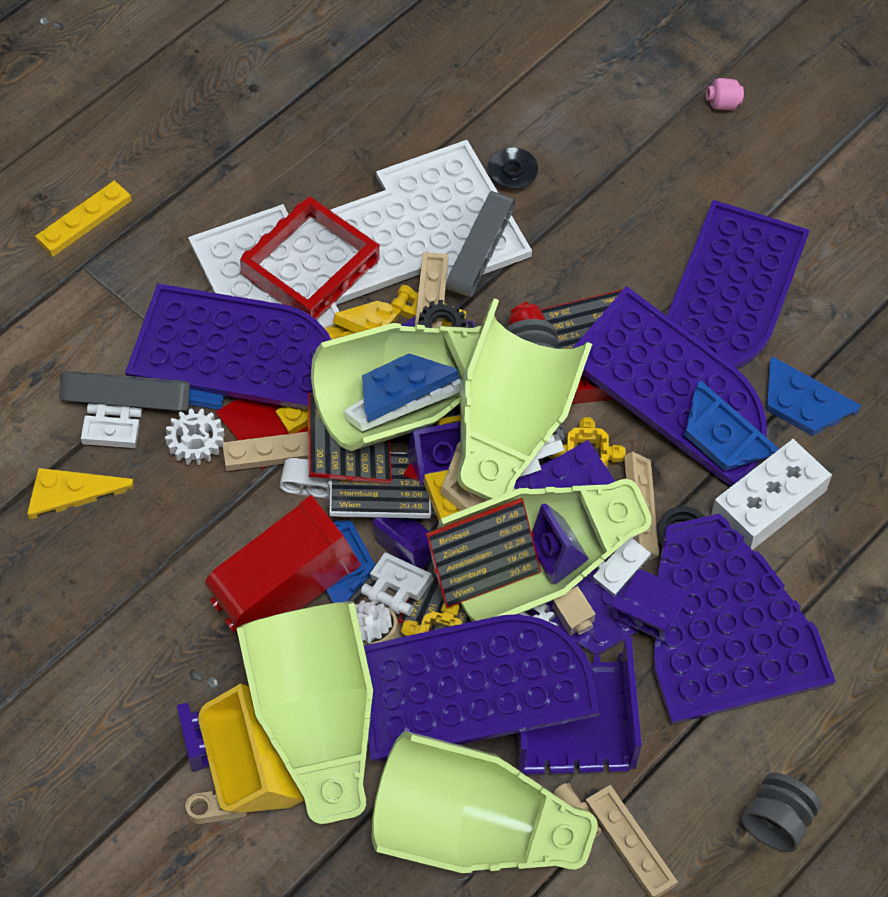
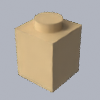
(574, 612)

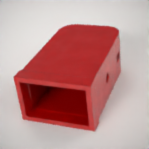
(282, 567)

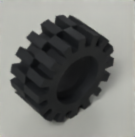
(443, 311)

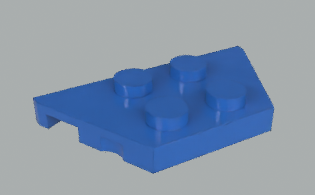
(402, 383)
(804, 400)
(724, 432)
(350, 584)

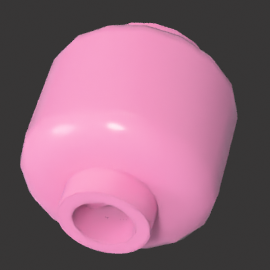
(725, 94)

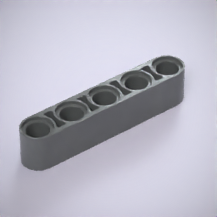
(480, 244)
(124, 390)

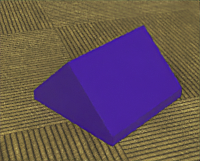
(433, 448)
(403, 539)
(556, 544)

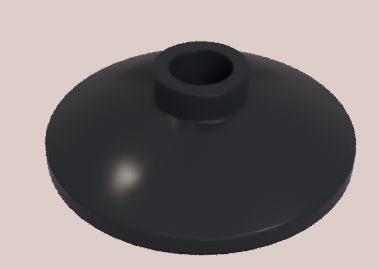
(513, 160)

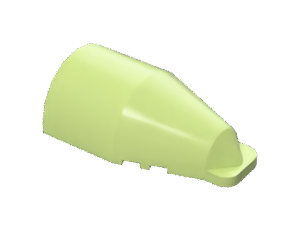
(343, 361)
(511, 404)
(597, 515)
(314, 701)
(472, 812)

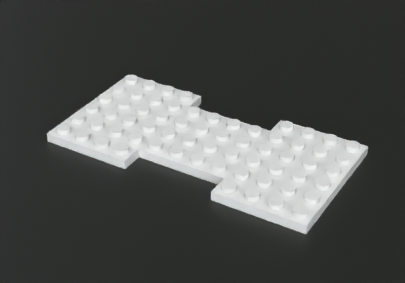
(422, 208)

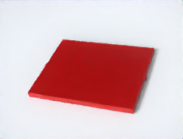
(252, 420)

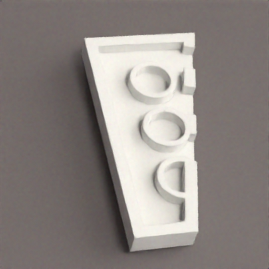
(356, 413)

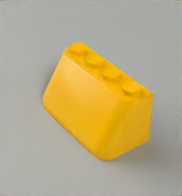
(242, 758)

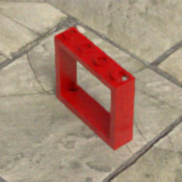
(337, 285)

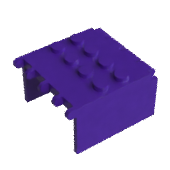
(591, 741)

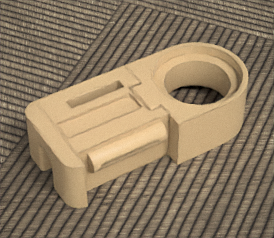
(214, 811)

